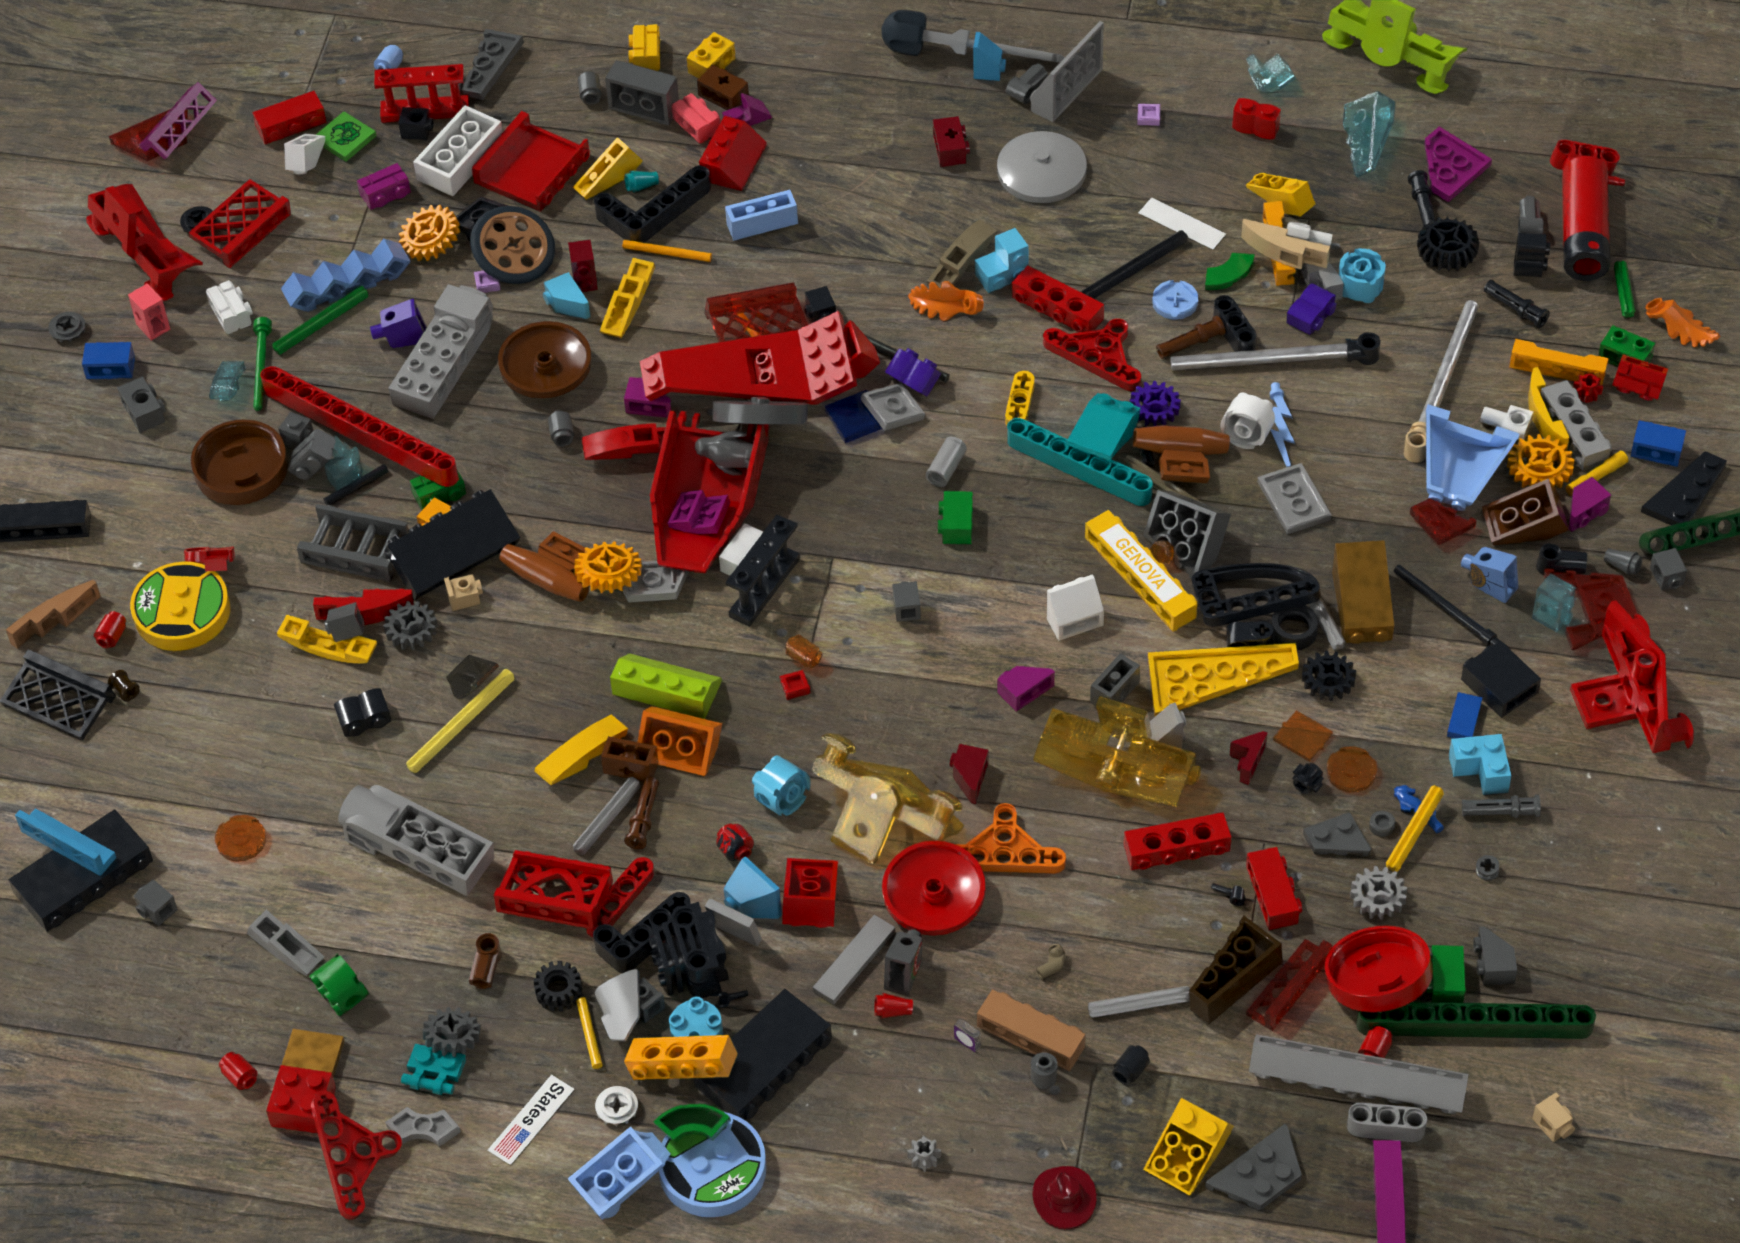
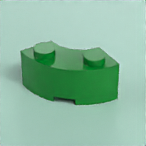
(690, 1120)

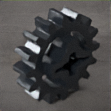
(1328, 675)

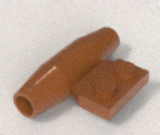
(1182, 450)
(550, 567)

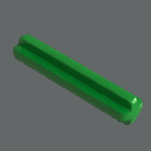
(1624, 289)

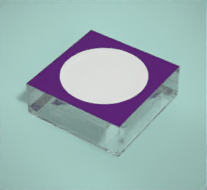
(967, 1035)

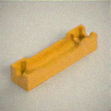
(1273, 215)
(1556, 364)

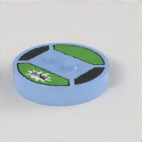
(715, 1175)

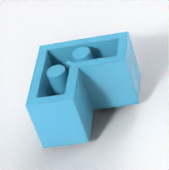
(1005, 263)
(1483, 757)

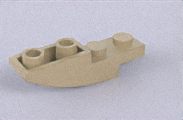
(1277, 245)

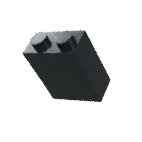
(1500, 678)

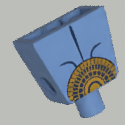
(1493, 572)

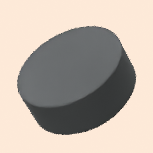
(1382, 823)

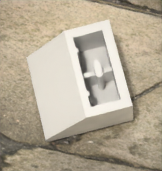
(1074, 607)

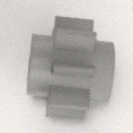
(924, 1153)

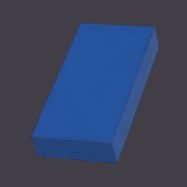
(1464, 716)

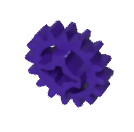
(1155, 403)

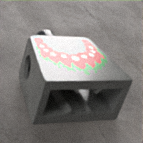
(904, 950)

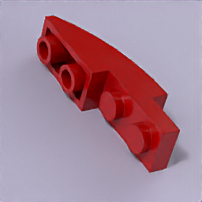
(623, 442)
(372, 605)

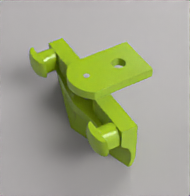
(1392, 42)

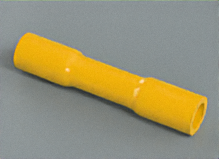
(1608, 466)

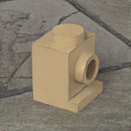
(463, 592)
(1553, 1118)

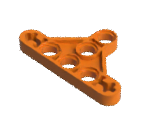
(1016, 848)

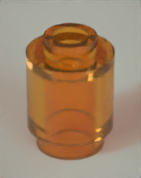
(803, 651)

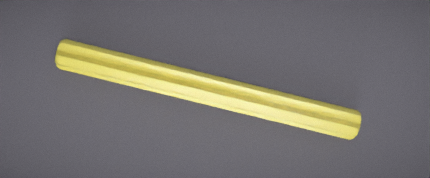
(458, 722)

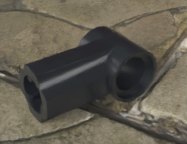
(1560, 560)

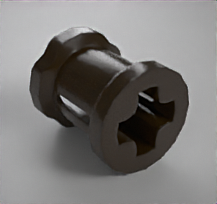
(123, 685)

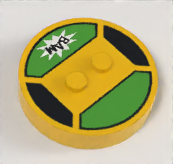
(180, 606)

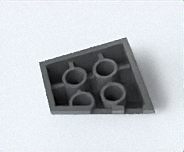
(1189, 527)

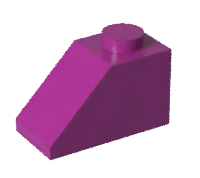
(637, 403)
(1024, 685)

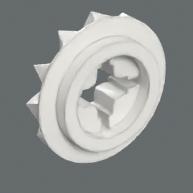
(607, 1100)

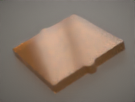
(1302, 736)

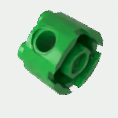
(339, 985)

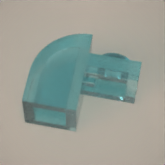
(1271, 75)
(345, 465)

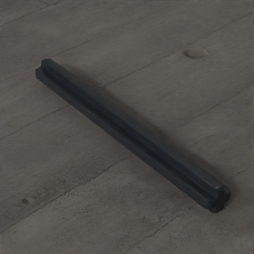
(1136, 264)

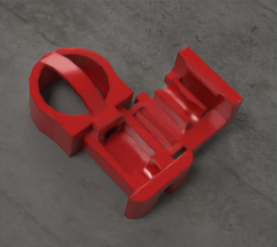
(214, 558)

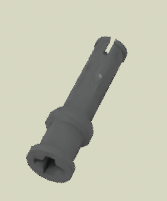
(1514, 806)

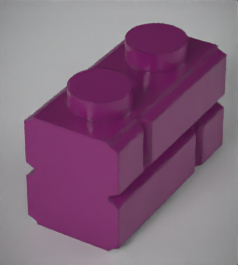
(383, 186)

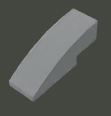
(1323, 277)
(284, 943)

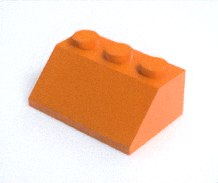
(680, 739)

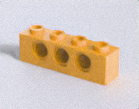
(680, 1057)

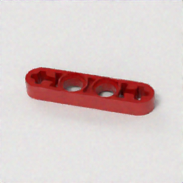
(625, 899)

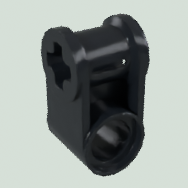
(1249, 634)

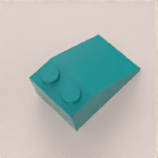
(1104, 426)

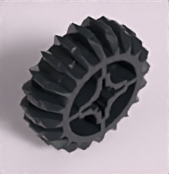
(1448, 243)

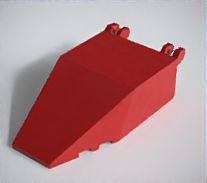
(684, 470)

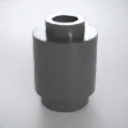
(589, 88)
(561, 428)
(1044, 1070)

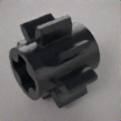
(1308, 778)

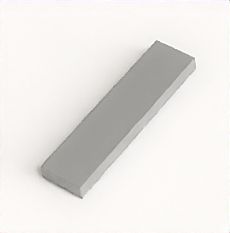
(853, 959)

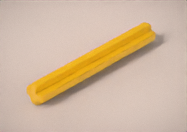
(1414, 828)

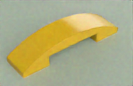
(1541, 416)
(320, 643)

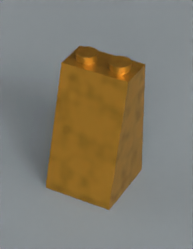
(1363, 591)

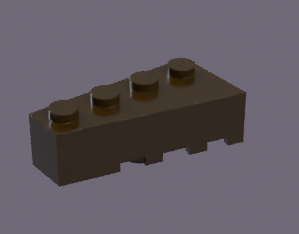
(1236, 969)

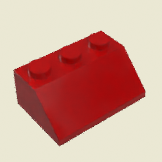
(732, 153)

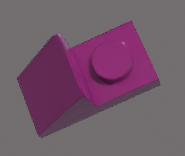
(751, 111)

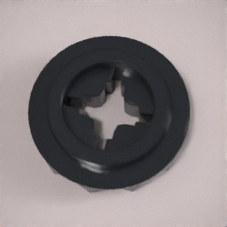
(194, 215)

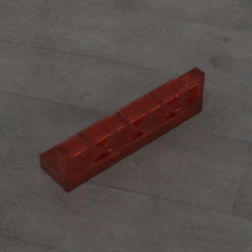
(1293, 988)

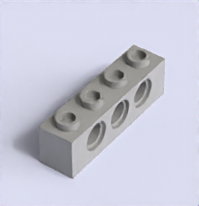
(1585, 437)

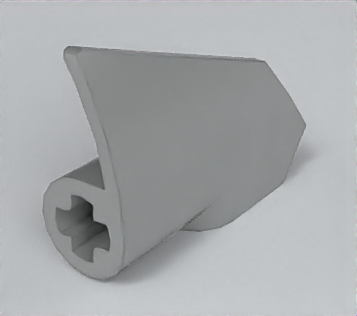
(620, 1004)

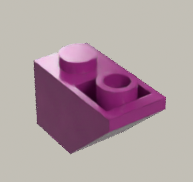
(1587, 503)

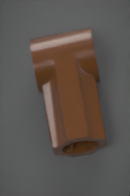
(485, 961)

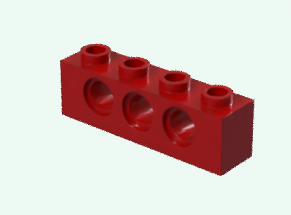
(1057, 300)
(1164, 836)

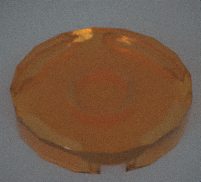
(1351, 769)
(240, 838)

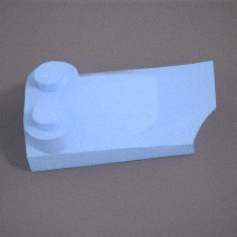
(619, 1171)

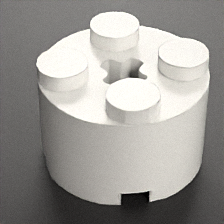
(1248, 421)

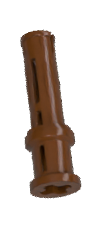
(1200, 333)
(641, 822)

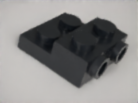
(473, 212)

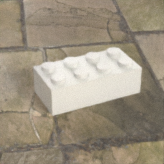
(452, 153)

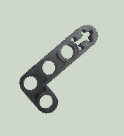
(629, 942)

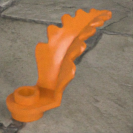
(945, 300)
(1681, 323)

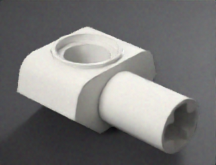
(1304, 232)
(1515, 420)

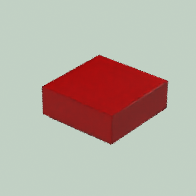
(795, 684)

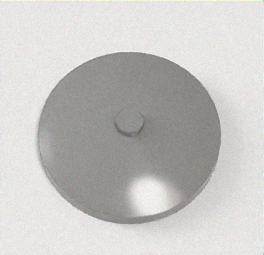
(1041, 167)

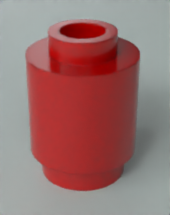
(110, 629)
(1376, 1042)
(238, 1070)

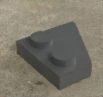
(1337, 837)

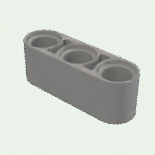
(1398, 1116)

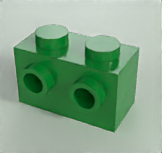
(1621, 342)

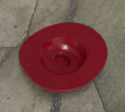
(1064, 1197)

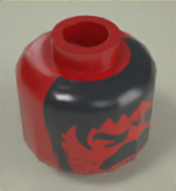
(734, 842)

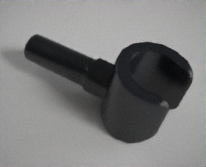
(1236, 893)
(725, 998)

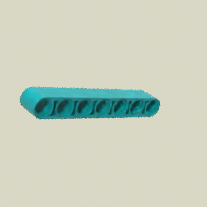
(1097, 471)

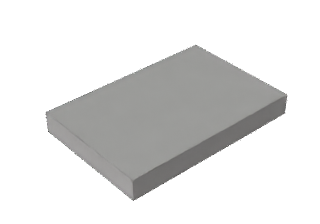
(1294, 498)

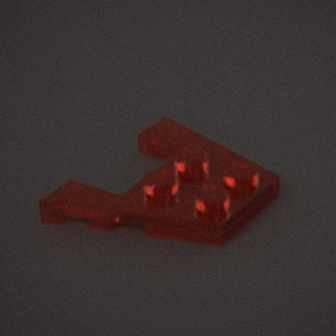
(1595, 595)

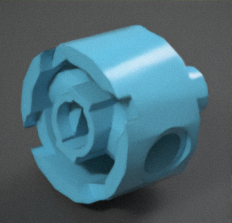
(1362, 275)
(781, 786)
(695, 1019)

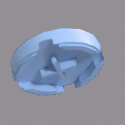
(1175, 300)

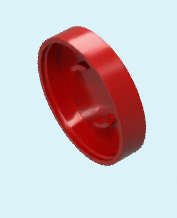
(1378, 968)

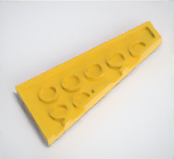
(1204, 674)

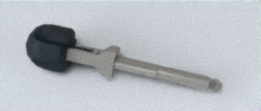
(906, 32)

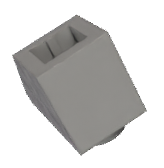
(1168, 726)

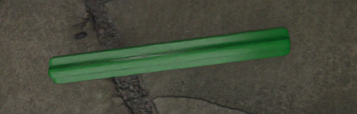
(320, 320)

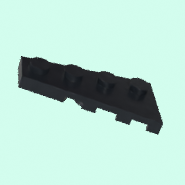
(1686, 492)

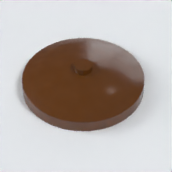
(544, 359)

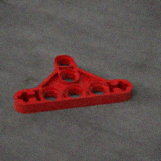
(1088, 346)
(354, 1165)

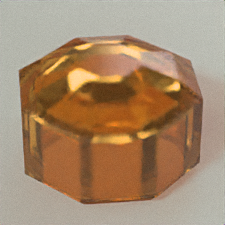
(1162, 551)

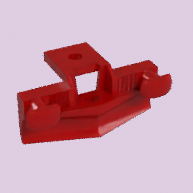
(124, 214)

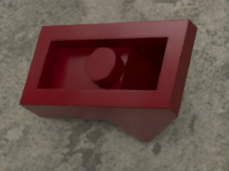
(1249, 752)

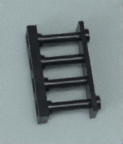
(763, 570)

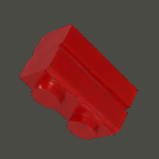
(1640, 378)

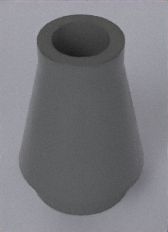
(1626, 561)

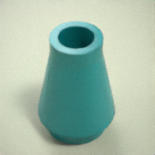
(640, 180)

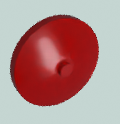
(933, 888)

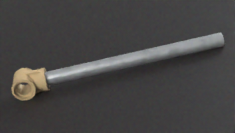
(1416, 438)

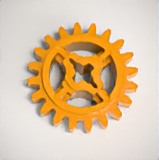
(429, 232)
(1540, 456)
(608, 567)

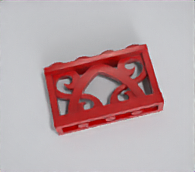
(547, 868)

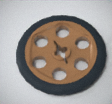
(508, 217)

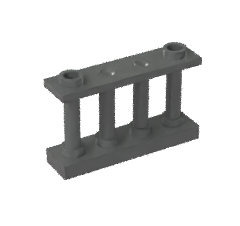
(348, 561)

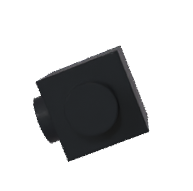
(819, 303)

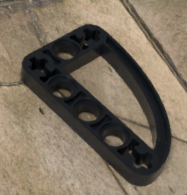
(1302, 584)

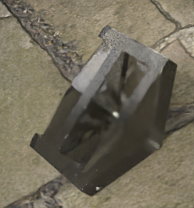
(470, 675)

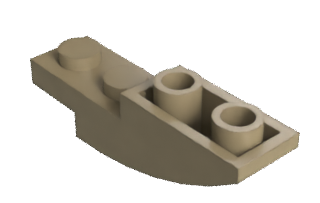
(963, 253)

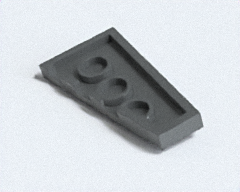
(493, 57)

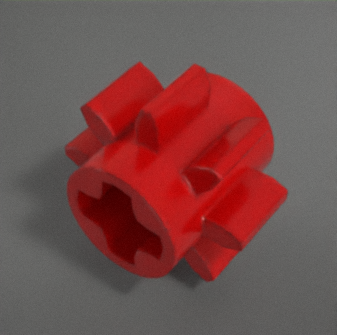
(1588, 387)

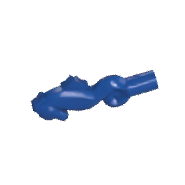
(1410, 803)

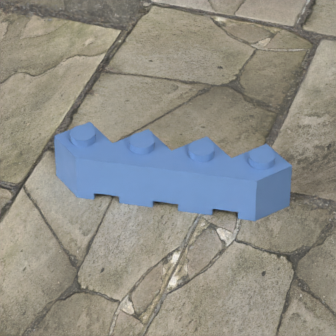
(334, 281)

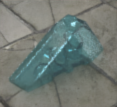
(1368, 127)

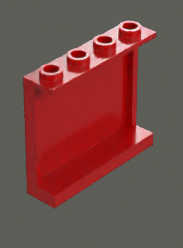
(529, 163)

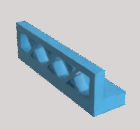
(65, 841)

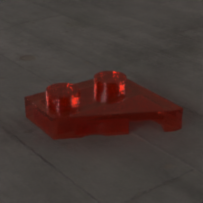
(1440, 521)

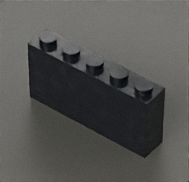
(451, 543)
(59, 887)
(769, 1055)

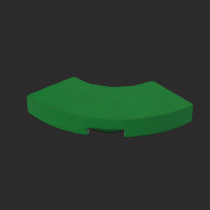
(1230, 272)

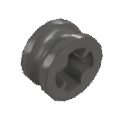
(1480, 867)

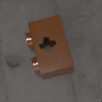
(722, 88)
(629, 759)

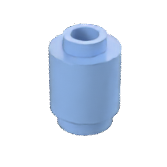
(389, 58)

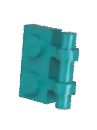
(426, 1062)

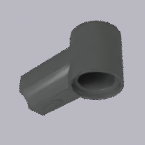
(1022, 87)
(1530, 216)

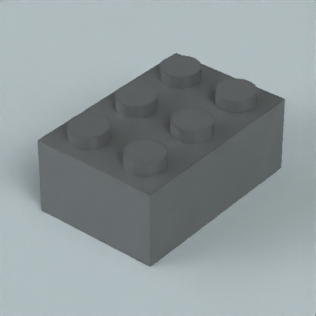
(641, 92)

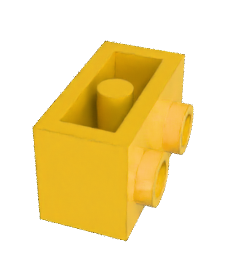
(712, 51)

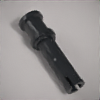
(1421, 193)
(1524, 308)

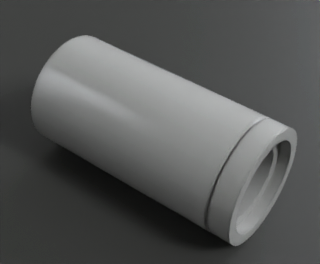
(946, 461)

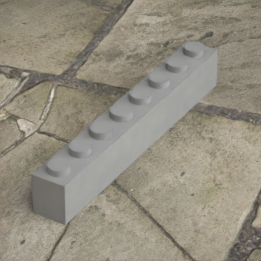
(1358, 1073)

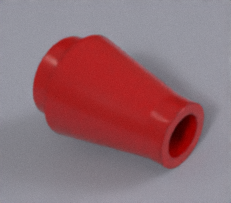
(892, 1006)

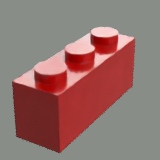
(289, 117)
(1273, 888)

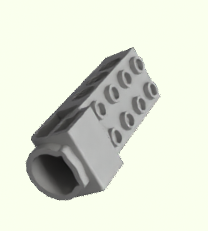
(443, 351)
(414, 836)

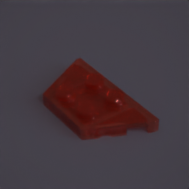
(131, 137)

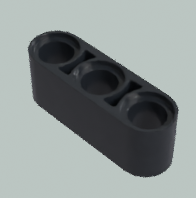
(1237, 328)

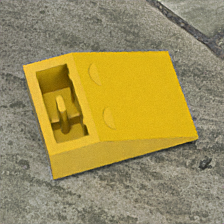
(1188, 1146)

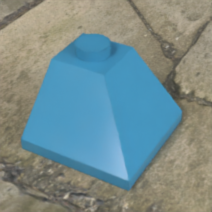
(752, 892)

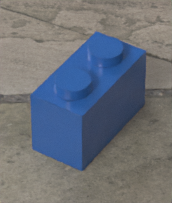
(108, 360)
(1658, 443)

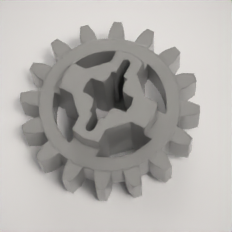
(1378, 892)

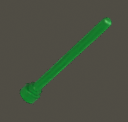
(262, 327)

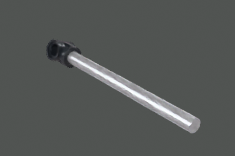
(1364, 349)

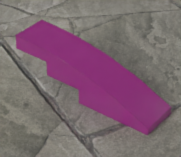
(1389, 1191)

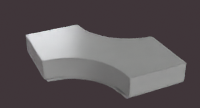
(432, 1127)

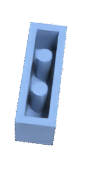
(761, 215)

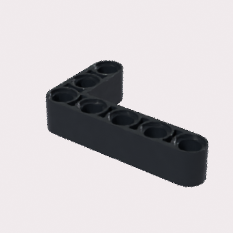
(658, 212)

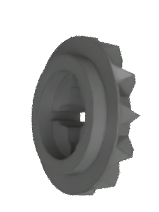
(64, 320)

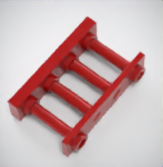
(431, 76)

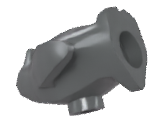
(726, 451)

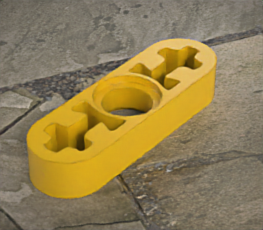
(1017, 391)

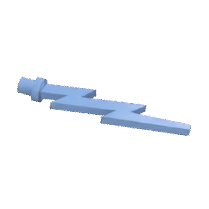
(1281, 410)

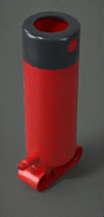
(1585, 205)

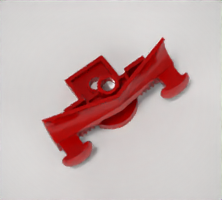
(1638, 687)

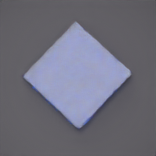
(852, 417)

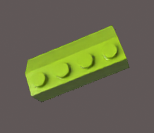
(664, 685)

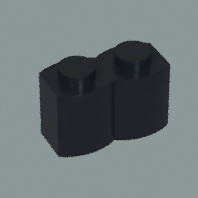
(1530, 255)
(362, 712)

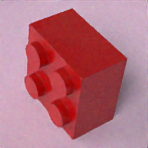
(292, 1097)

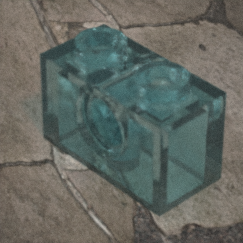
(1554, 603)

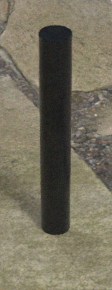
(355, 485)

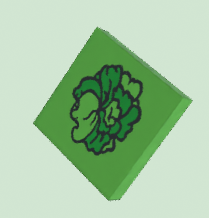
(346, 136)

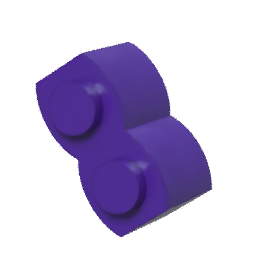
(1311, 309)
(913, 372)

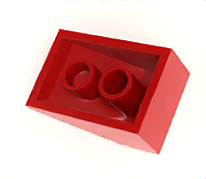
(810, 892)

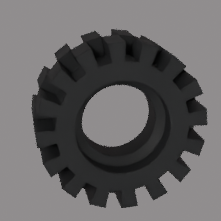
(555, 973)

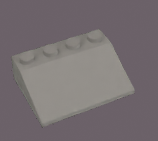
(1070, 76)

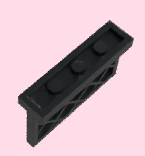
(71, 680)

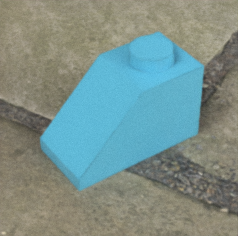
(566, 297)

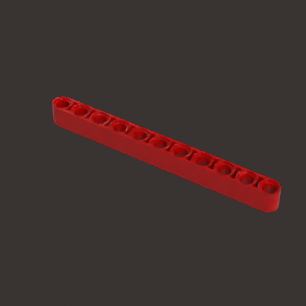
(360, 426)

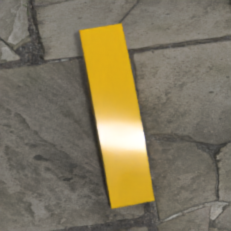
(627, 298)
(577, 751)

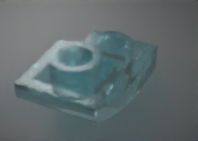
(226, 380)

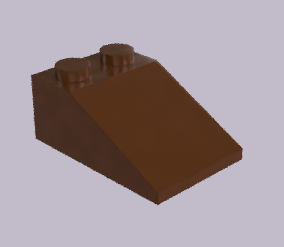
(1526, 515)

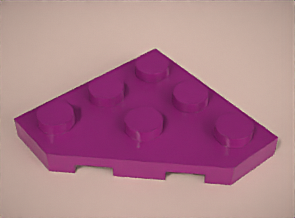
(1452, 163)

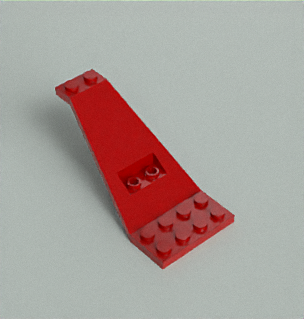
(782, 366)

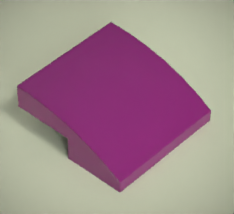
(699, 513)

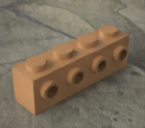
(1030, 1028)

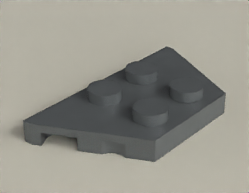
(1260, 1172)

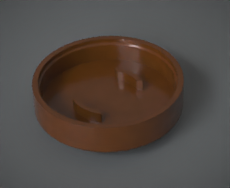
(239, 462)

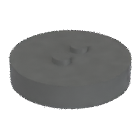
(760, 411)

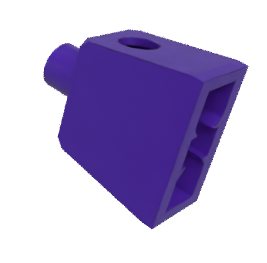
(400, 325)

